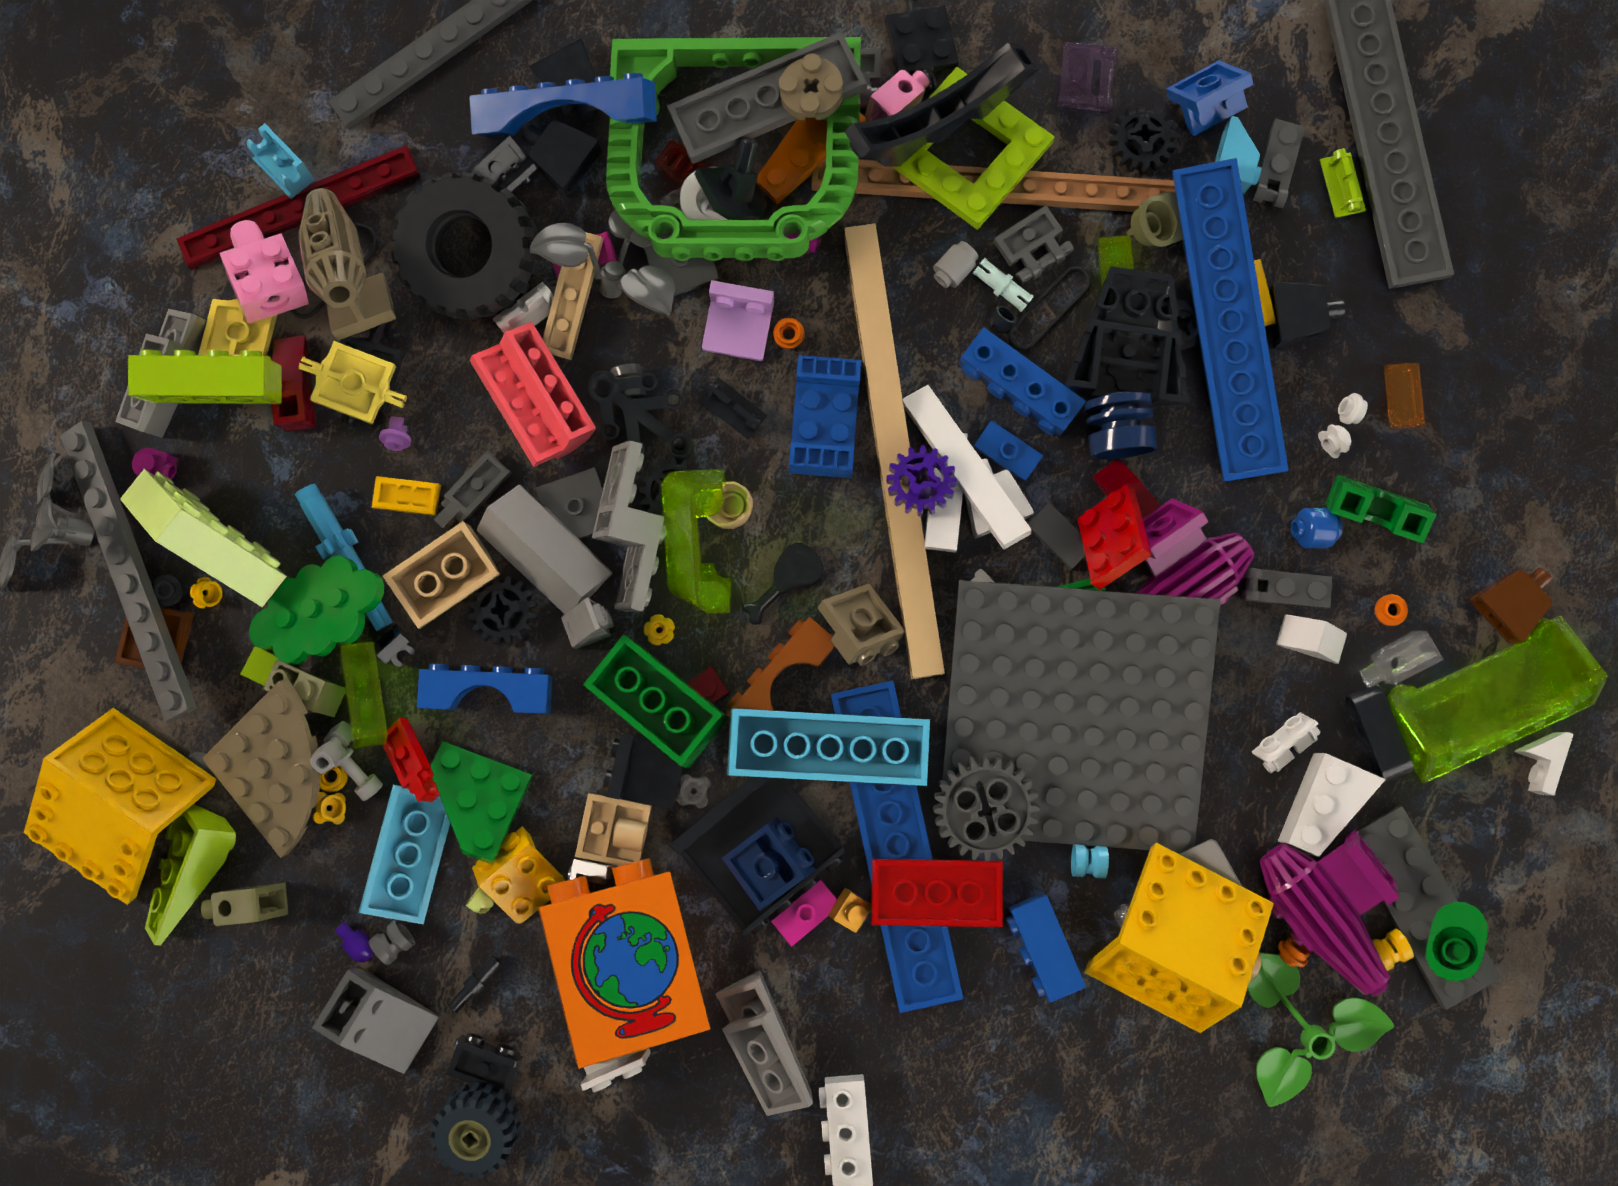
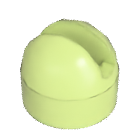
(480, 902)

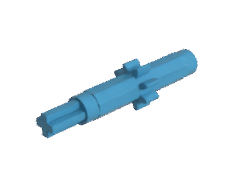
(335, 540)

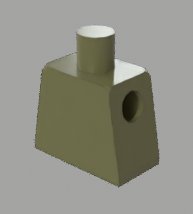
(246, 904)

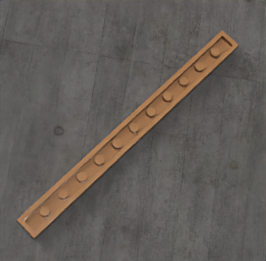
(1034, 189)

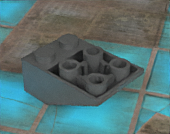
(375, 1020)

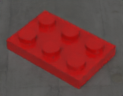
(1113, 536)

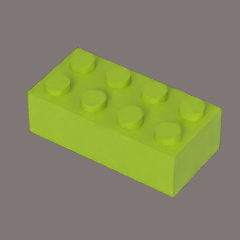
(204, 379)

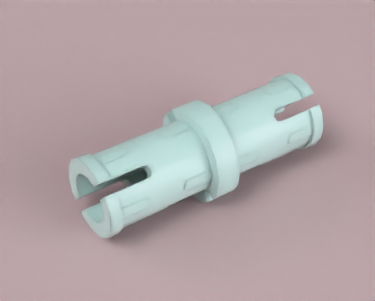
(1003, 284)

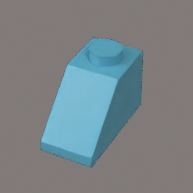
(1237, 144)

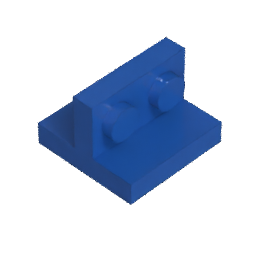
(1211, 95)

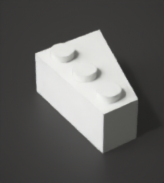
(1326, 802)

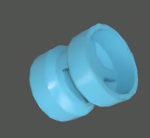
(1089, 861)

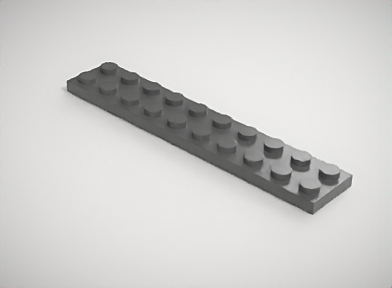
(1389, 141)

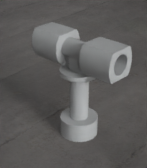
(337, 753)

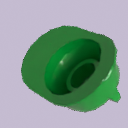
(1457, 941)

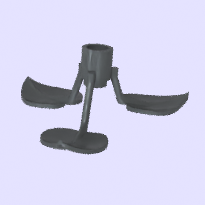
(566, 247)
(68, 528)

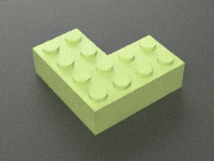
(192, 532)

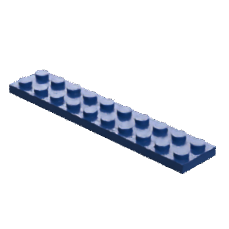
(1230, 320)
(895, 828)

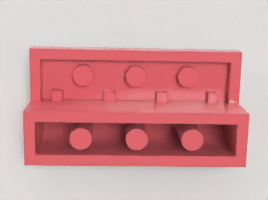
(533, 395)

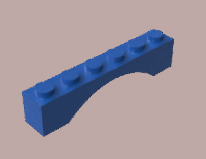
(503, 113)

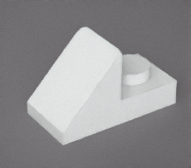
(1550, 756)

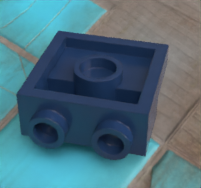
(769, 863)

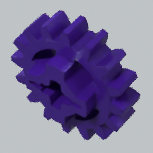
(910, 474)

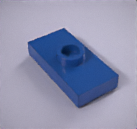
(1007, 451)

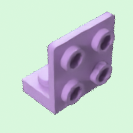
(738, 320)

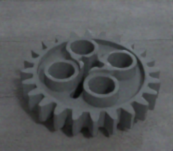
(1012, 800)

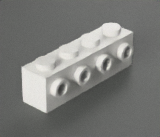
(846, 1131)

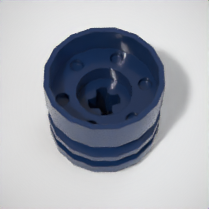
(1120, 420)

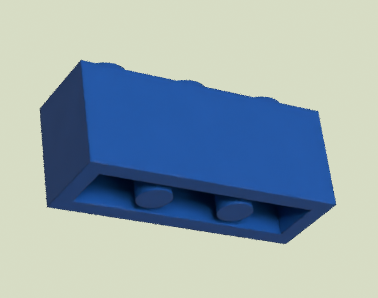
(1045, 948)

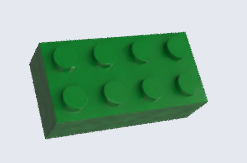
(656, 701)

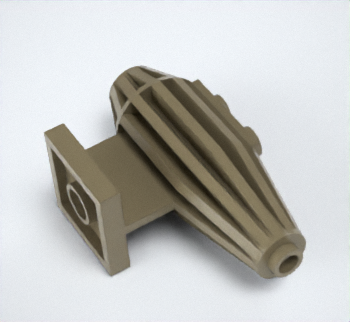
(337, 269)

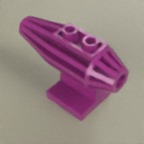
(1187, 561)
(1325, 905)

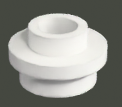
(1352, 409)

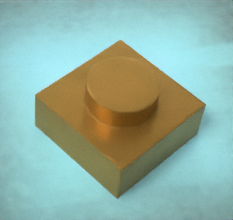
(850, 910)

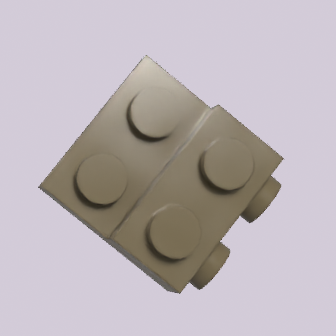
(861, 625)

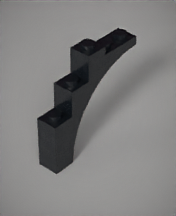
(933, 120)

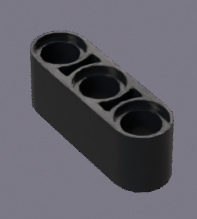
(1379, 733)

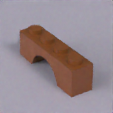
(808, 646)

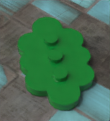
(317, 610)

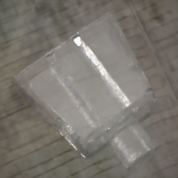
(1414, 654)

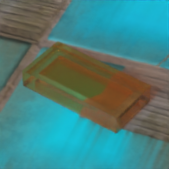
(1404, 395)

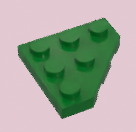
(478, 798)

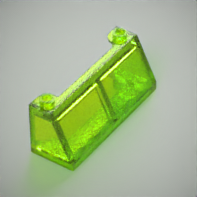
(1497, 699)

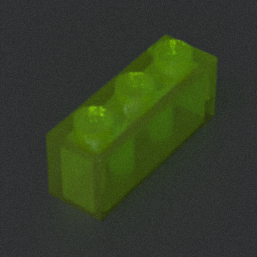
(363, 694)

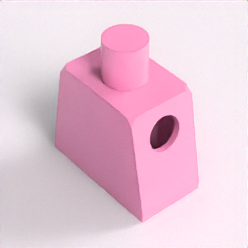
(897, 95)

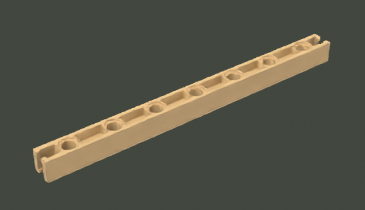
(891, 439)

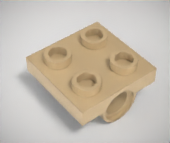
(613, 830)

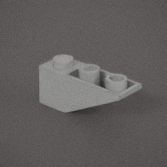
(587, 623)

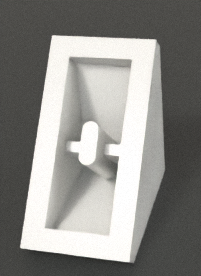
(1312, 637)

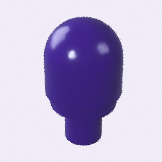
(355, 943)

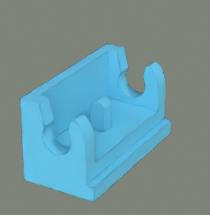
(280, 163)

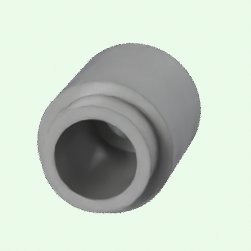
(955, 265)

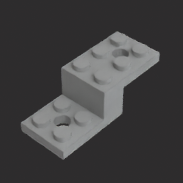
(629, 527)

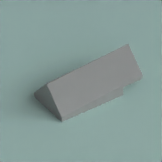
(178, 332)
(543, 549)
(763, 1046)

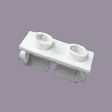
(529, 308)
(1297, 731)

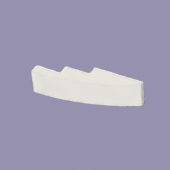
(943, 526)

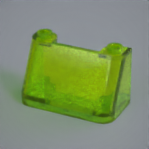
(684, 499)

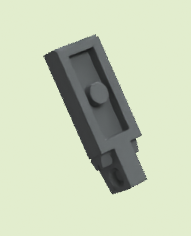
(472, 490)

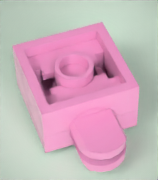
(262, 273)

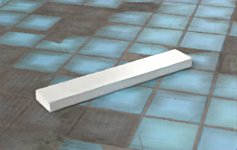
(971, 472)

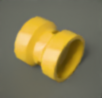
(1393, 948)

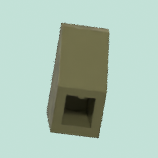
(315, 691)

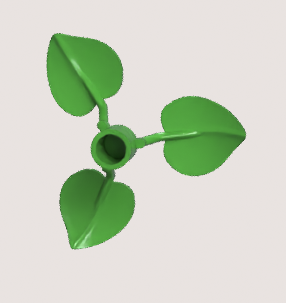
(1355, 1028)

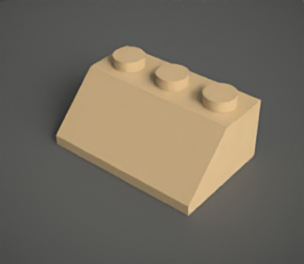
(441, 574)

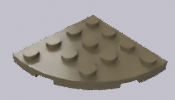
(269, 767)

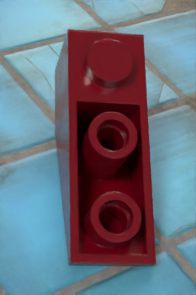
(297, 409)

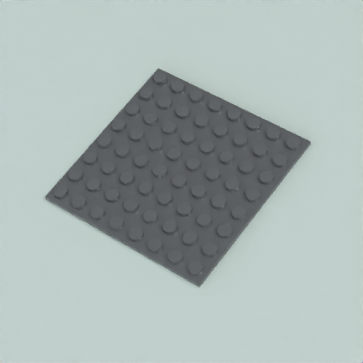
(1092, 701)

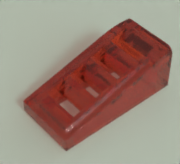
(671, 149)

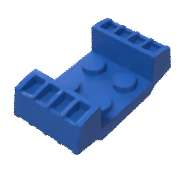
(825, 416)

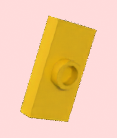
(406, 496)

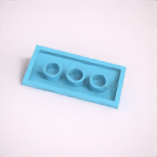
(406, 858)

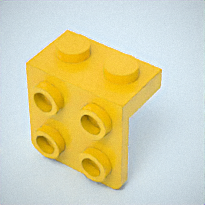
(517, 877)

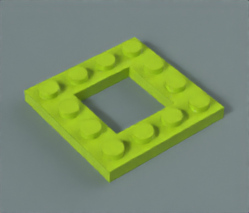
(977, 201)

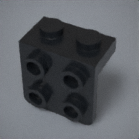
(642, 773)

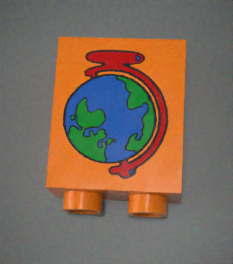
(622, 964)

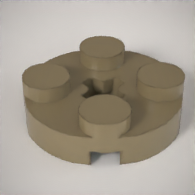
(811, 71)

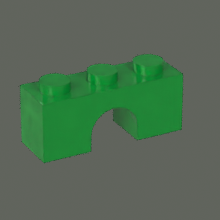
(1395, 512)

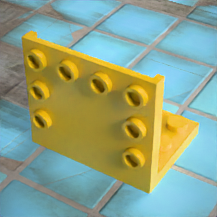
(109, 798)
(1185, 941)

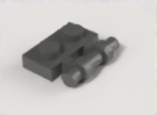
(1028, 236)

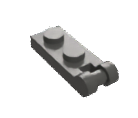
(1278, 162)
(1287, 588)

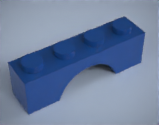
(445, 688)

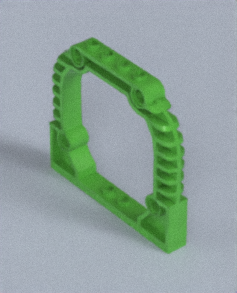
(724, 238)

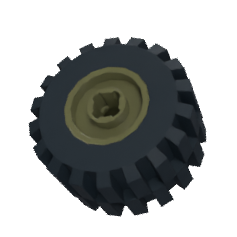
(475, 1130)

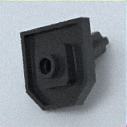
(734, 188)

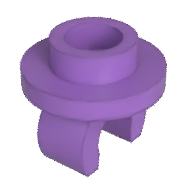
(396, 436)

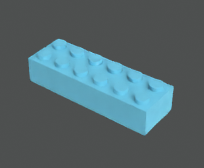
(828, 747)

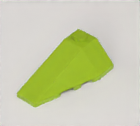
(195, 855)

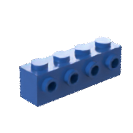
(1020, 382)

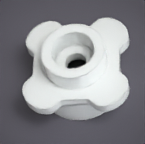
(1335, 440)

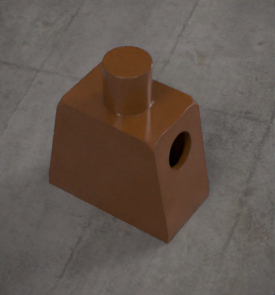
(1514, 603)

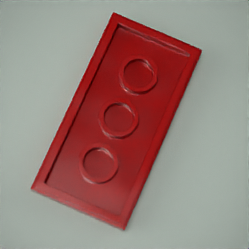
(937, 892)

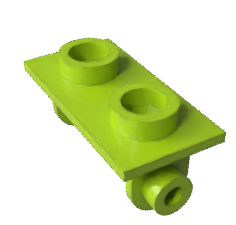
(1342, 184)

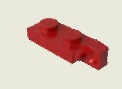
(410, 761)

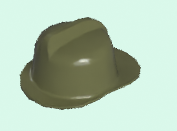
(1157, 221)

